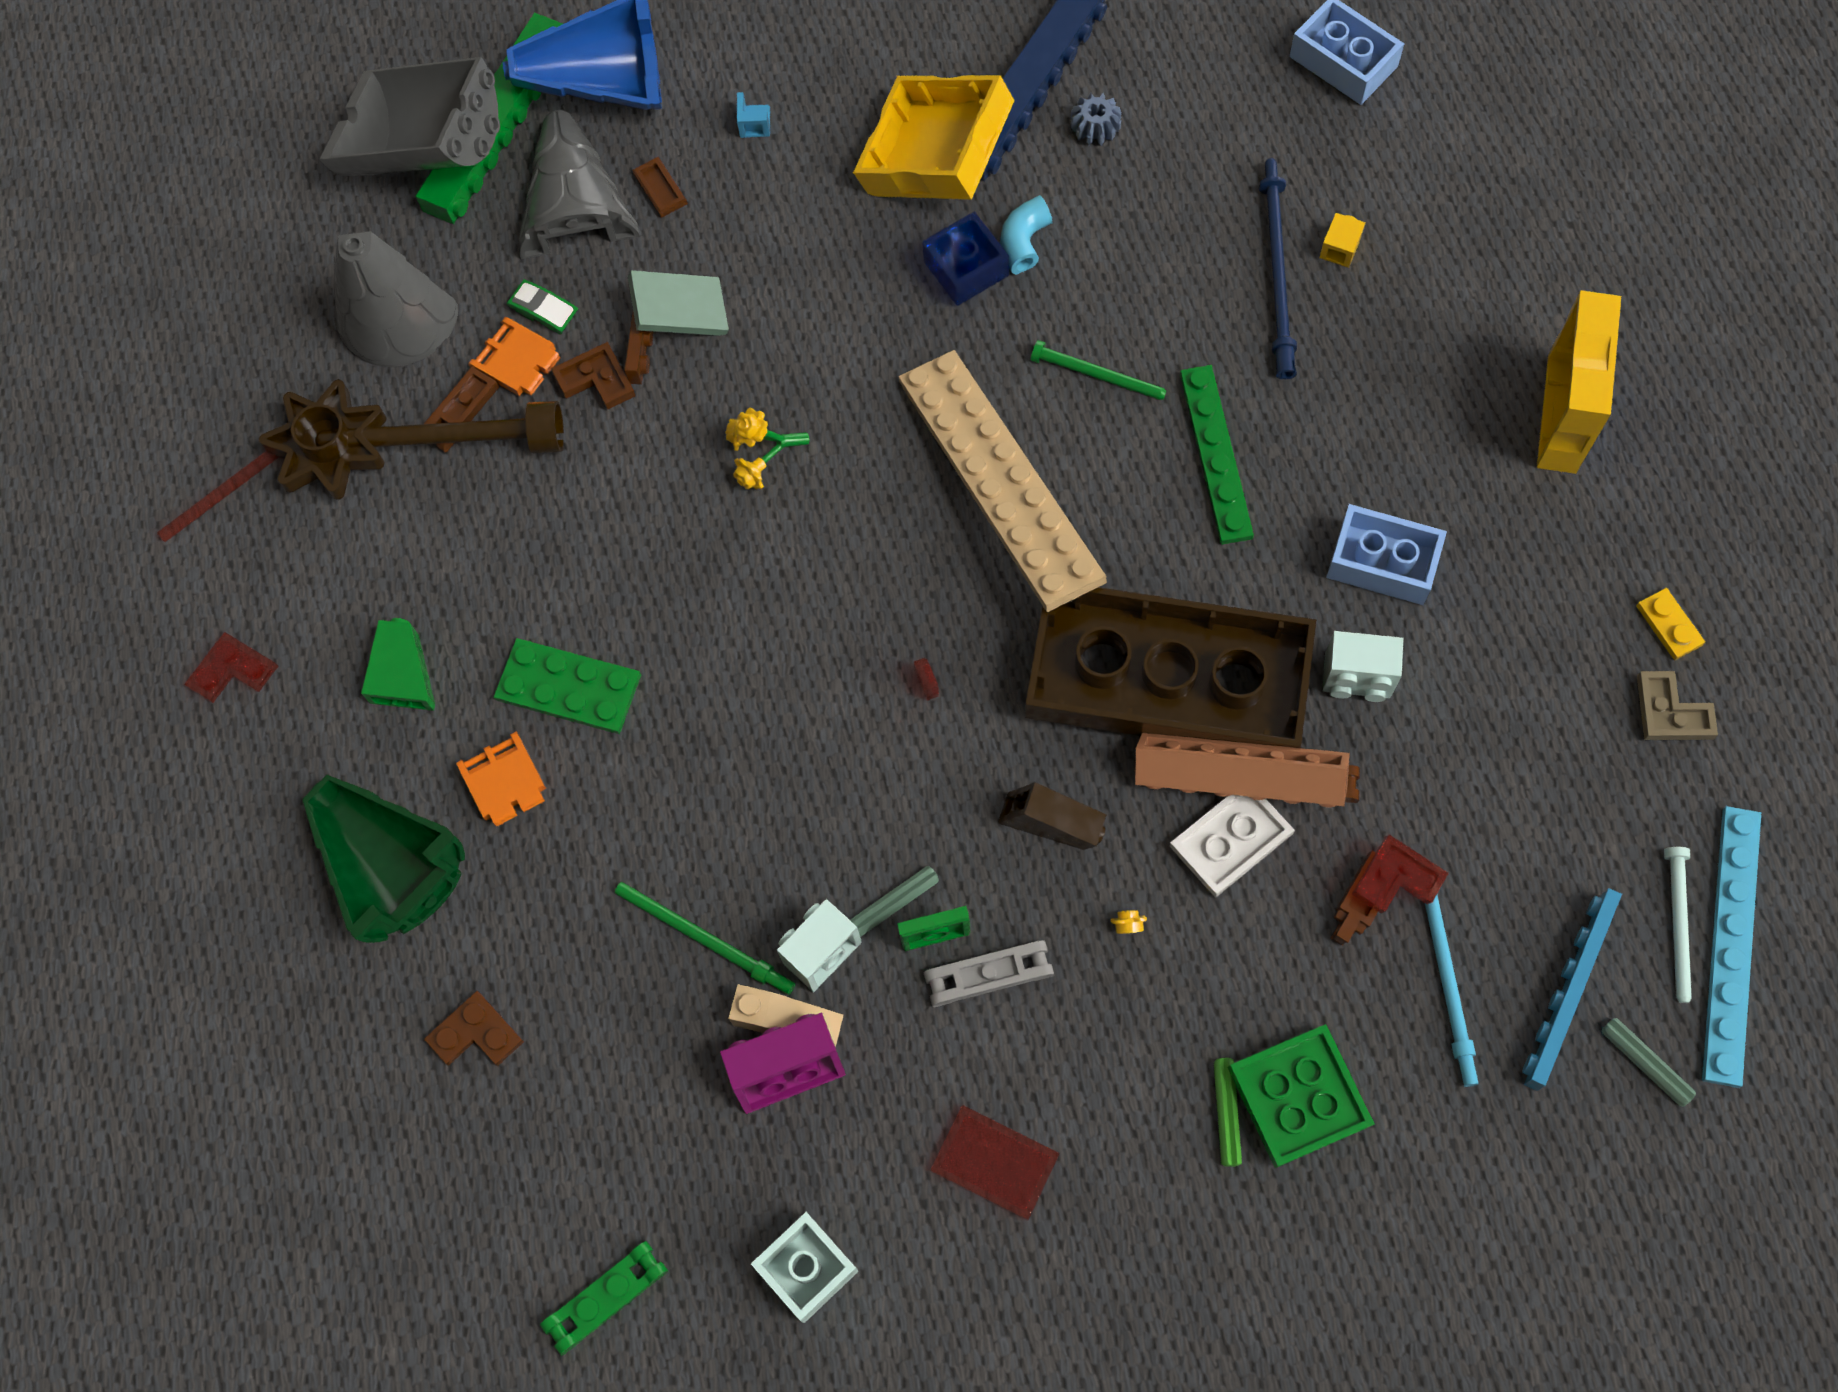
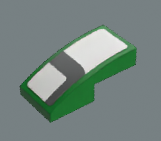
(542, 305)

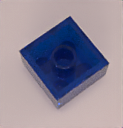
(966, 258)

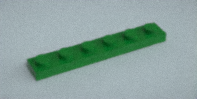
(1216, 455)

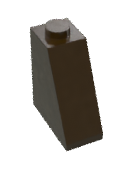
(1053, 816)

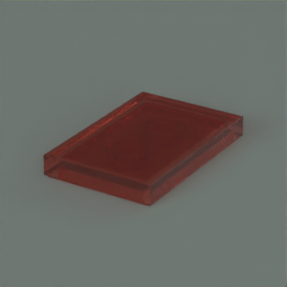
(995, 1162)

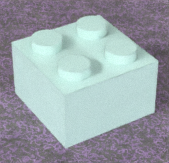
(1362, 665)
(818, 944)
(804, 1267)

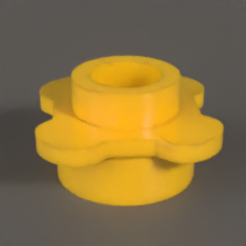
(1128, 922)

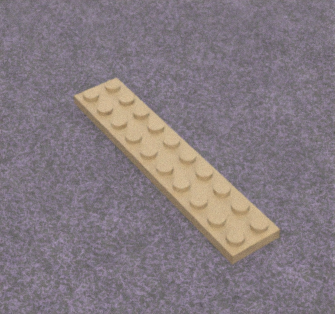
(1002, 481)

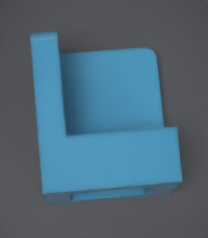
(752, 119)

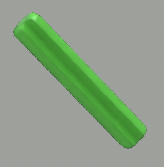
(1227, 1114)

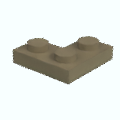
(1667, 718)

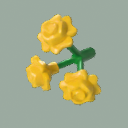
(751, 428)

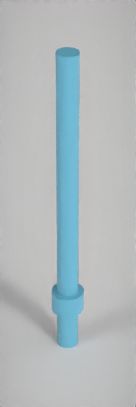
(1462, 1047)

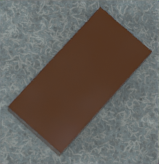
(659, 187)

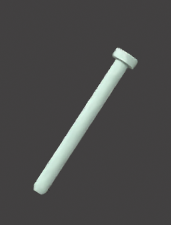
(1677, 859)

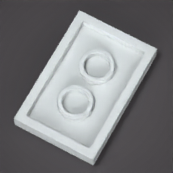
(1231, 840)

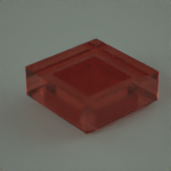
(926, 678)

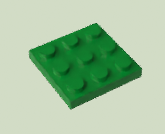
(1300, 1096)

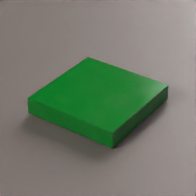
(934, 928)

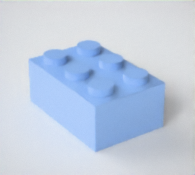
(1346, 50)
(1386, 554)

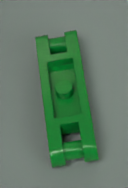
(604, 1298)

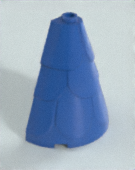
(593, 57)

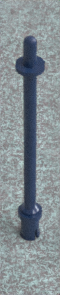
(1284, 345)

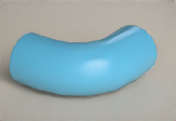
(1018, 231)

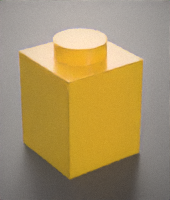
(1342, 239)

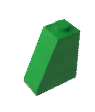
(397, 668)

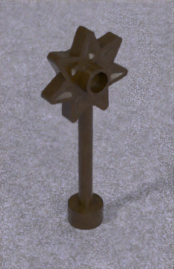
(333, 437)

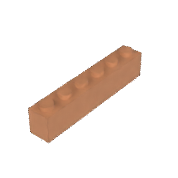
(1242, 769)

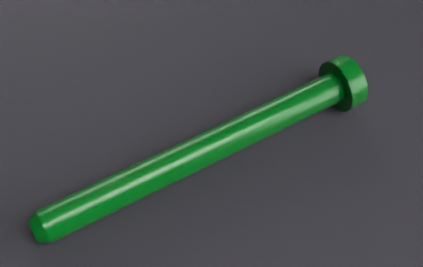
(1087, 368)

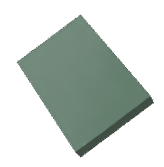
(677, 303)

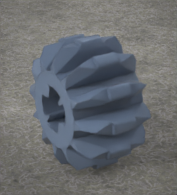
(1096, 118)

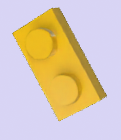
(1670, 624)

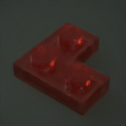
(228, 660)
(1398, 867)

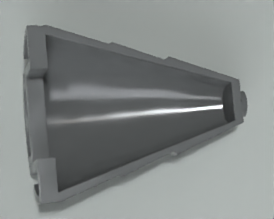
(570, 190)
(386, 305)

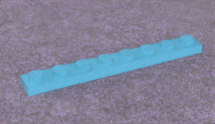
(1732, 948)

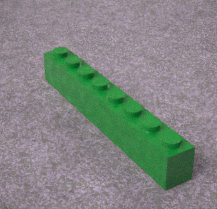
(449, 189)

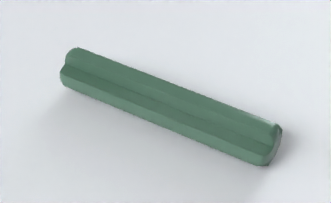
(895, 900)
(1648, 1062)

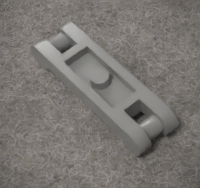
(988, 973)

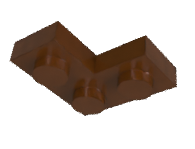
(595, 368)
(471, 1023)

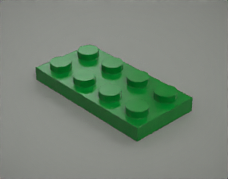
(567, 686)

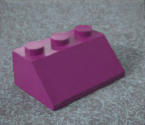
(782, 1062)

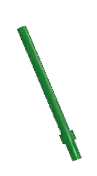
(760, 970)

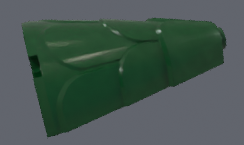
(381, 859)

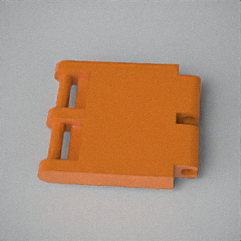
(517, 358)
(503, 780)

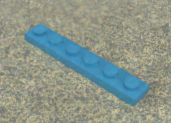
(1566, 1001)

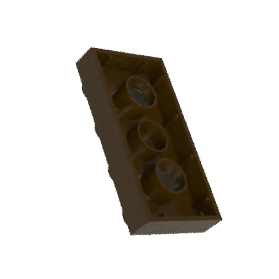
(1171, 668)

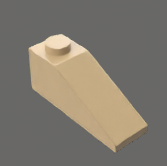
(763, 1010)

